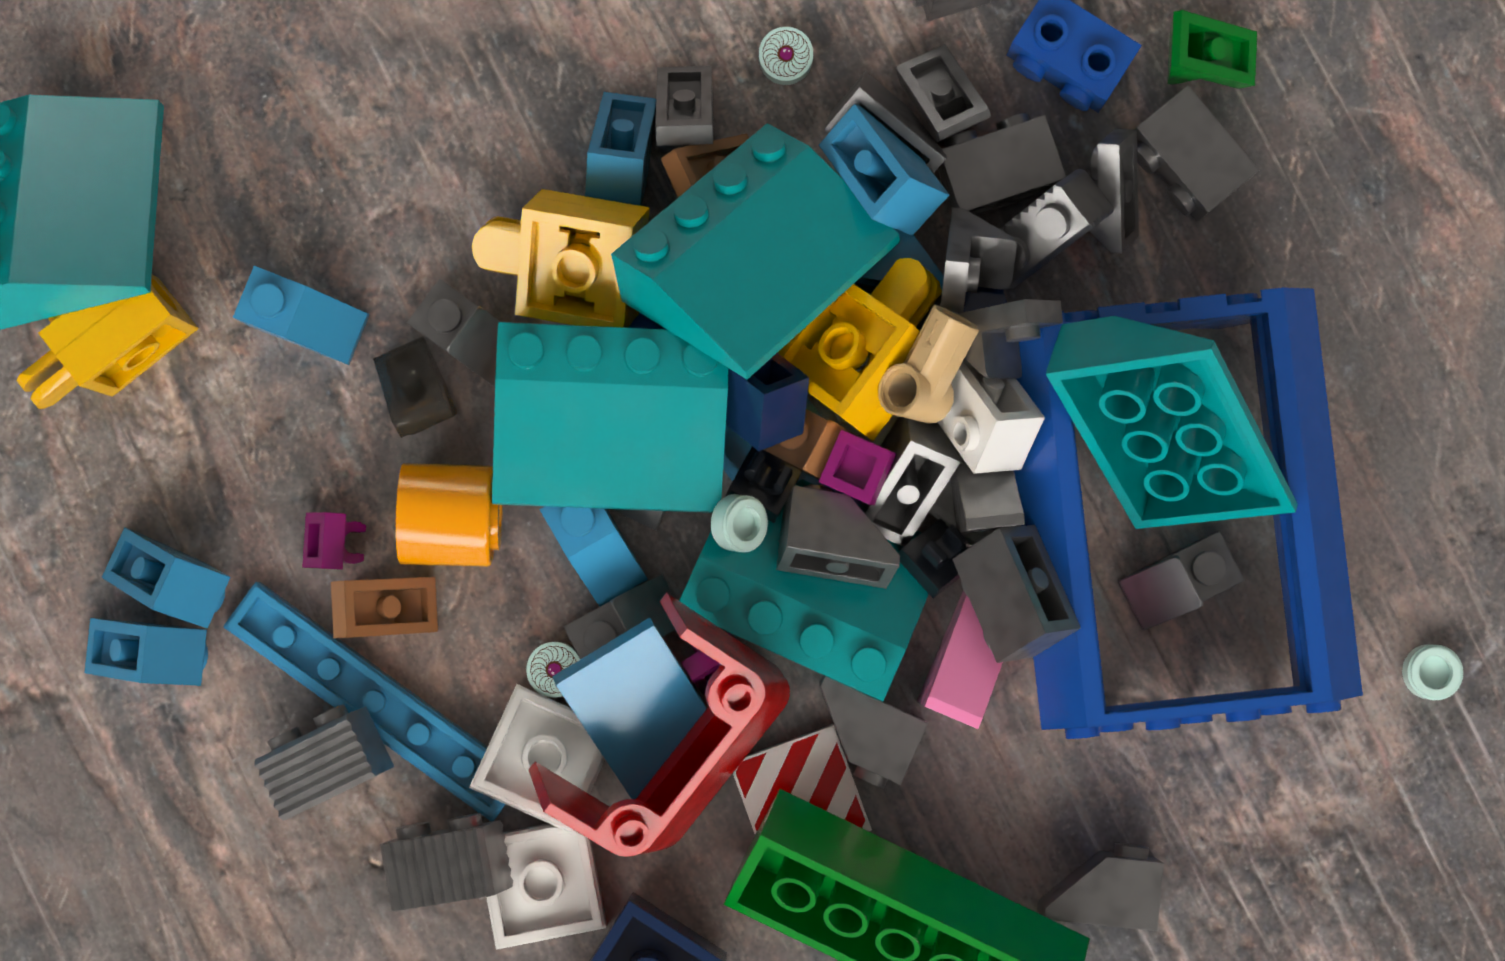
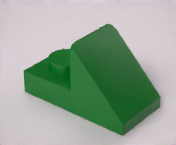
(1210, 51)

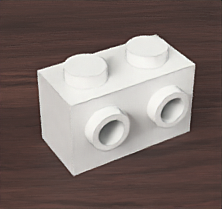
(991, 421)

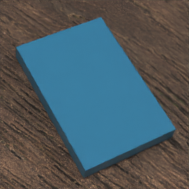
(632, 702)

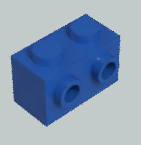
(1072, 52)

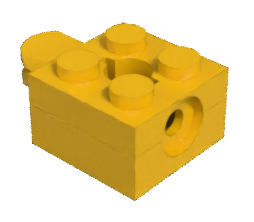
(554, 271)
(859, 326)
(106, 345)

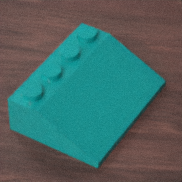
(76, 202)
(751, 252)
(607, 419)
(1165, 423)
(818, 622)

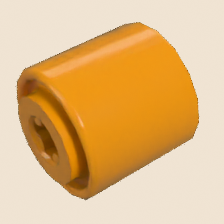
(447, 515)

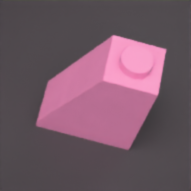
(962, 669)

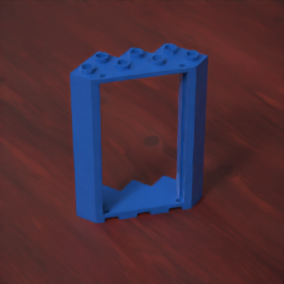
(1307, 541)

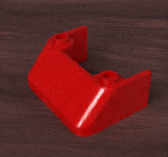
(742, 702)

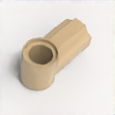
(922, 384)

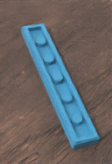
(348, 678)

